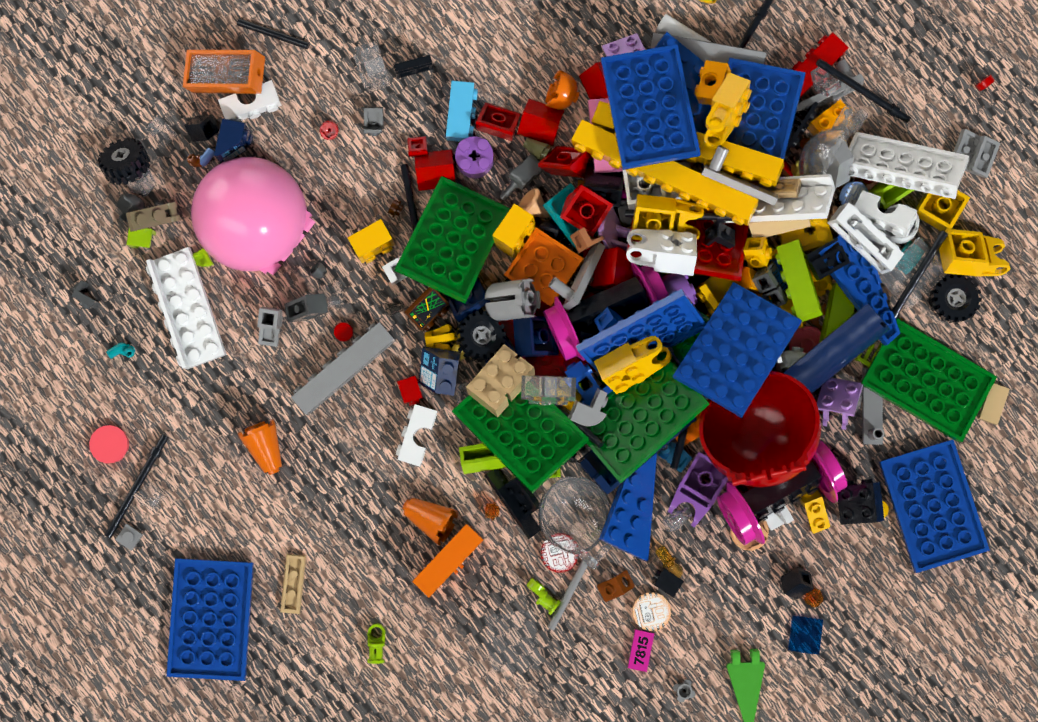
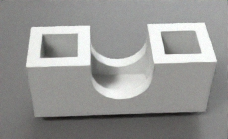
(266, 101)
(898, 222)
(419, 418)

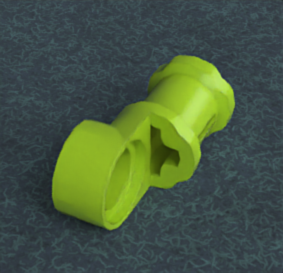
(544, 599)
(376, 645)

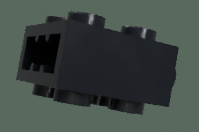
(860, 502)

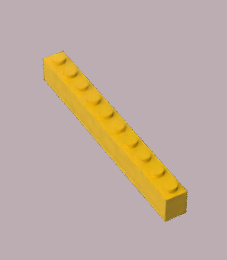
(739, 160)
(670, 176)

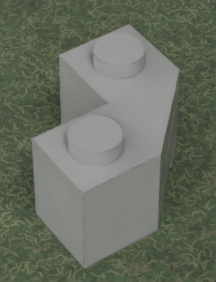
(840, 165)

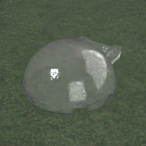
(822, 147)
(574, 517)

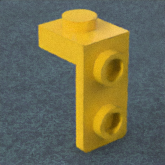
(815, 512)

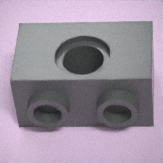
(306, 307)

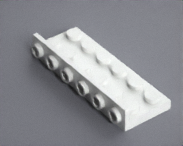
(907, 165)
(812, 202)
(185, 308)

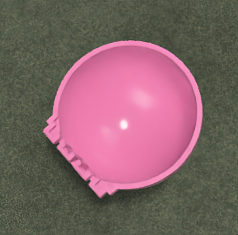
(249, 214)

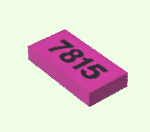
(640, 650)

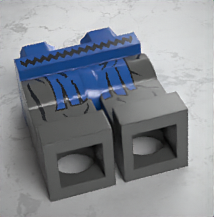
(771, 283)

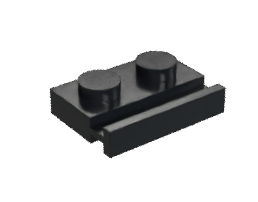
(413, 66)
(819, 267)

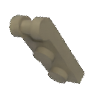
(152, 216)

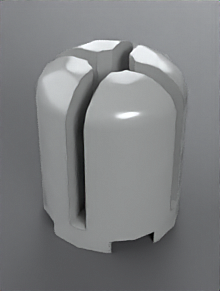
(516, 300)

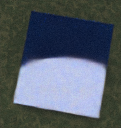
(805, 635)

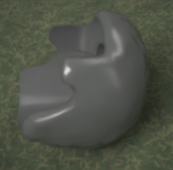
(129, 203)

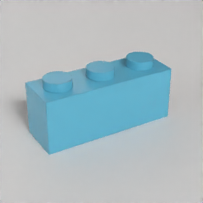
(461, 111)

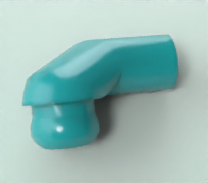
(121, 348)

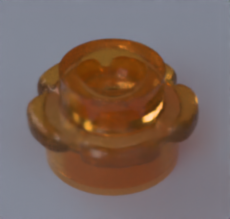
(491, 511)
(818, 598)

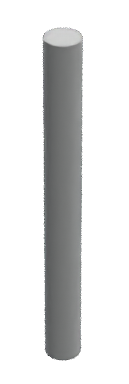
(567, 596)

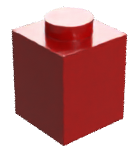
(410, 390)

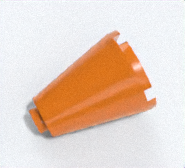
(263, 445)
(431, 518)

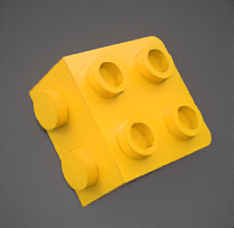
(712, 292)

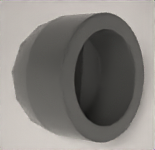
(318, 270)

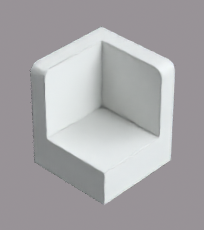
(392, 275)
(776, 520)

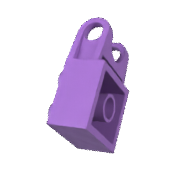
(695, 492)

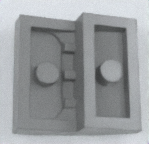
(981, 152)

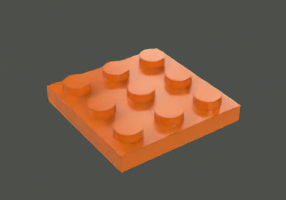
(543, 260)

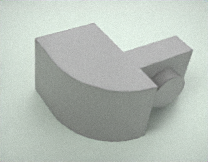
(269, 323)
(589, 415)

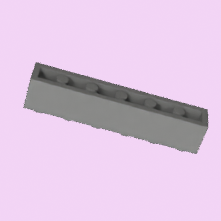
(715, 51)
(343, 368)

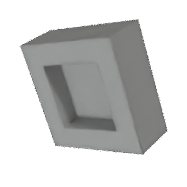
(129, 537)

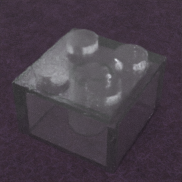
(373, 69)
(548, 389)

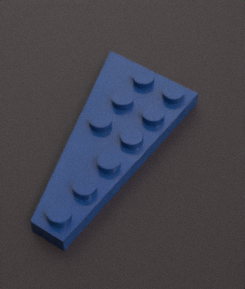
(861, 285)
(631, 513)

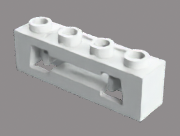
(865, 238)

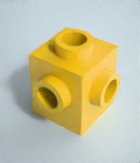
(757, 252)

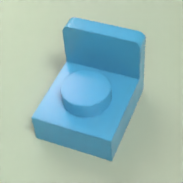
(667, 455)

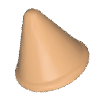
(533, 204)

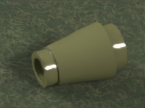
(537, 148)

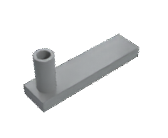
(804, 106)
(714, 173)
(574, 294)
(872, 416)

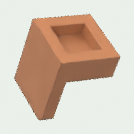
(583, 241)

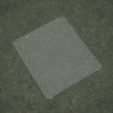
(902, 273)
(512, 641)

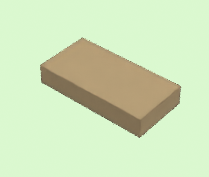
(994, 404)

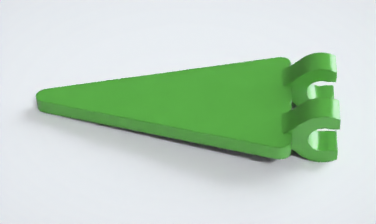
(746, 682)

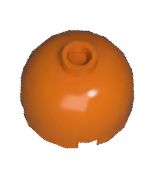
(562, 91)

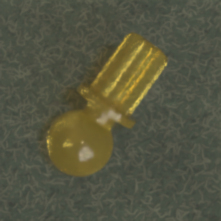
(667, 560)

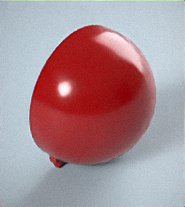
(770, 440)

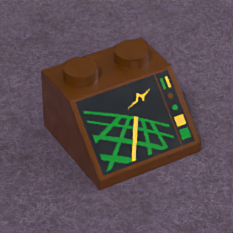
(427, 309)

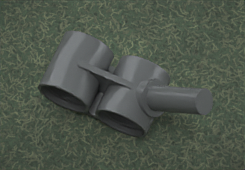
(522, 175)

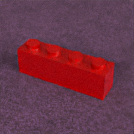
(830, 50)

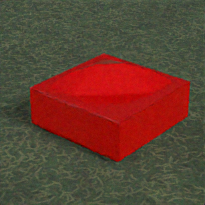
(417, 146)

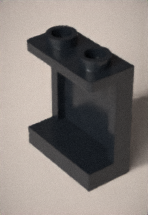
(605, 184)

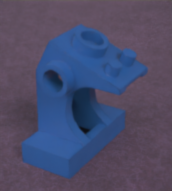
(581, 371)

